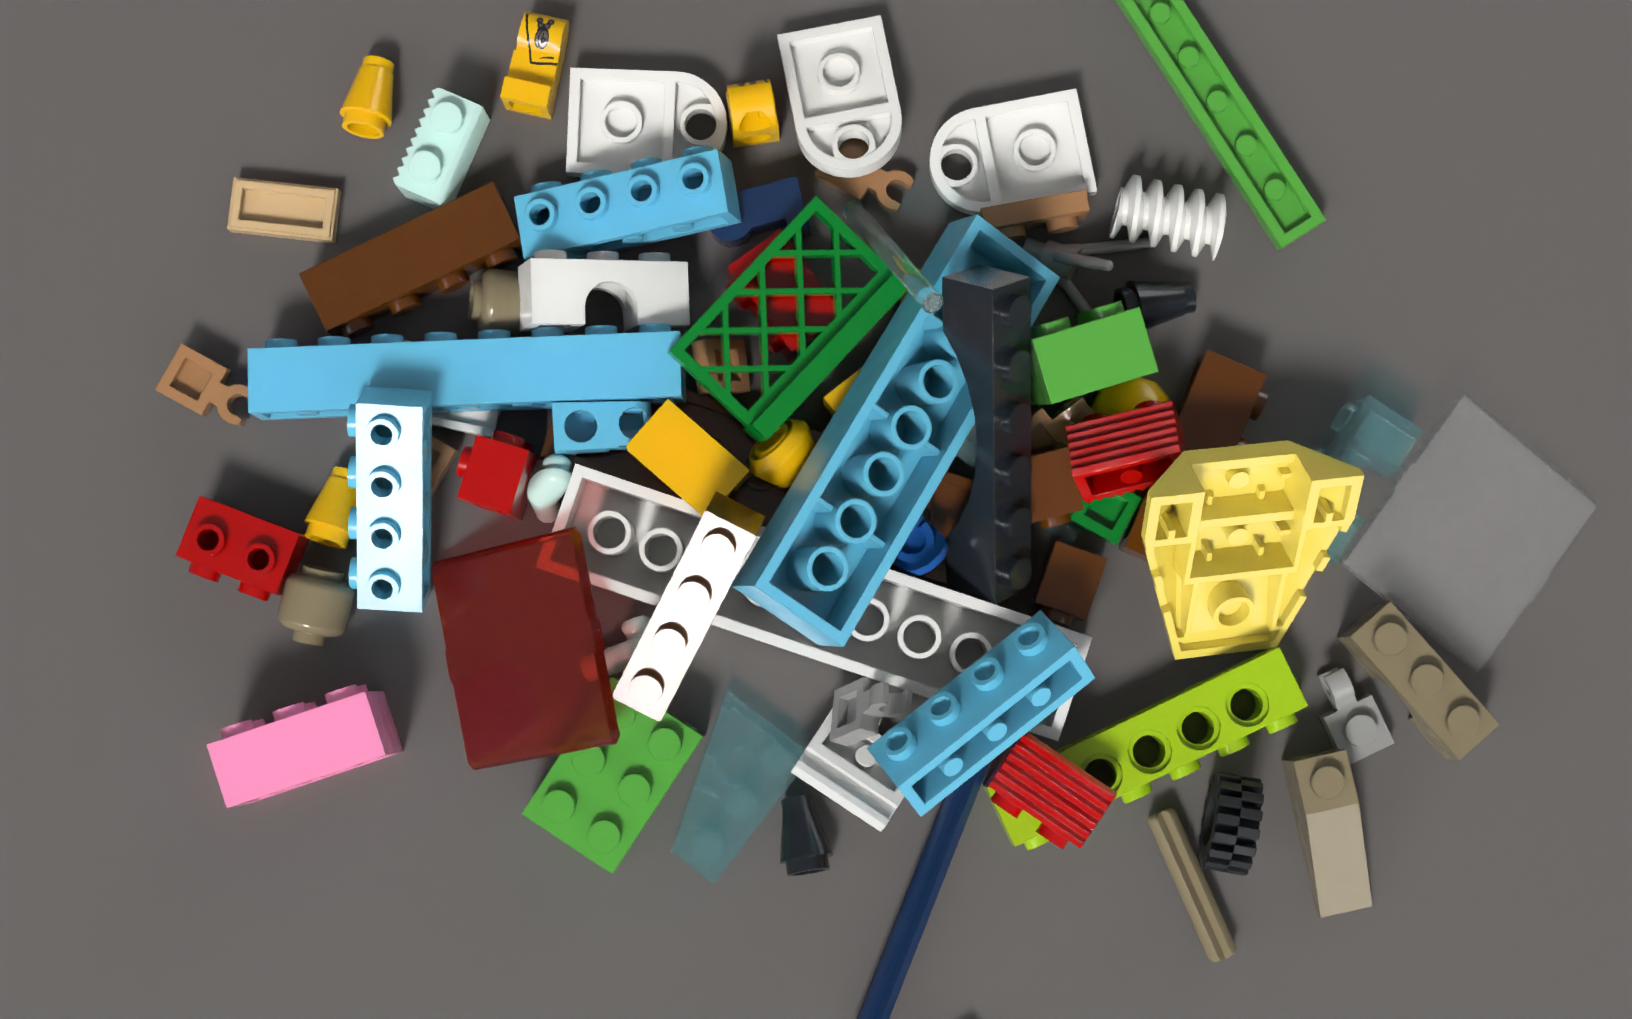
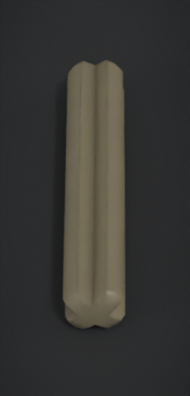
(1192, 884)

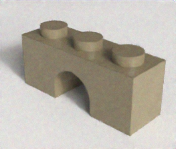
(1412, 669)

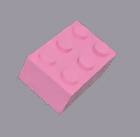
(303, 745)

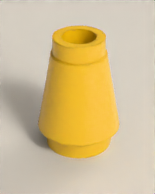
(369, 100)
(330, 512)

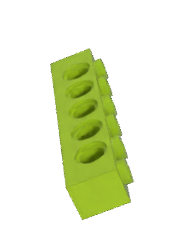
(1263, 675)

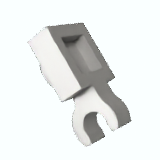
(860, 709)
(1353, 722)

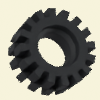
(1231, 823)

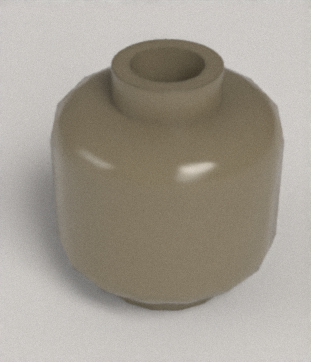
(496, 302)
(316, 604)

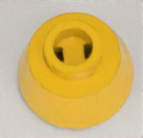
(782, 454)

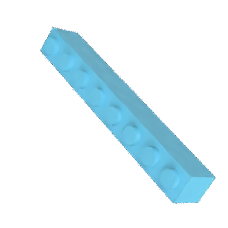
(467, 373)

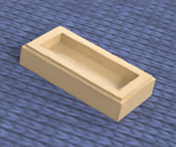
(284, 210)

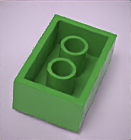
(1095, 354)
(609, 793)

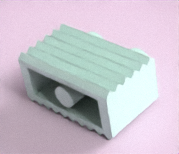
(442, 149)

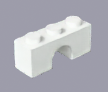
(647, 289)

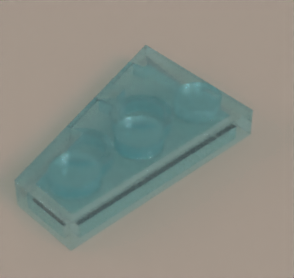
(735, 788)

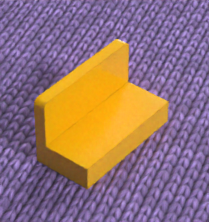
(686, 457)

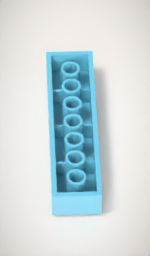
(878, 455)

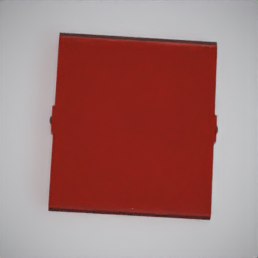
(525, 650)

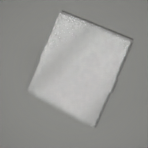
(1468, 531)

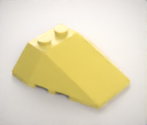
(1240, 538)

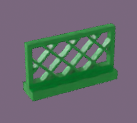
(822, 354)

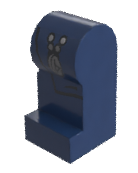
(764, 210)

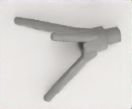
(1064, 259)

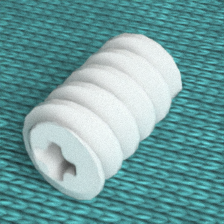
(1170, 216)

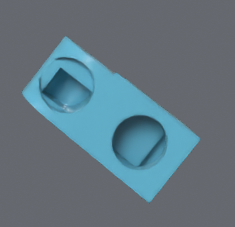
(597, 425)

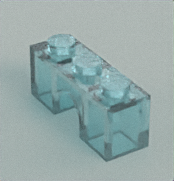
(1368, 438)

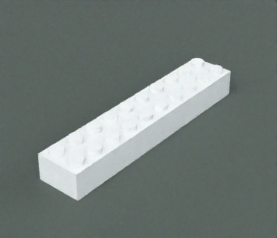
(907, 636)

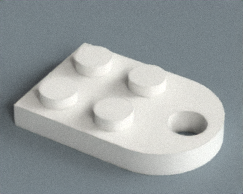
(841, 91)
(635, 116)
(1015, 152)

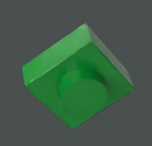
(1107, 517)

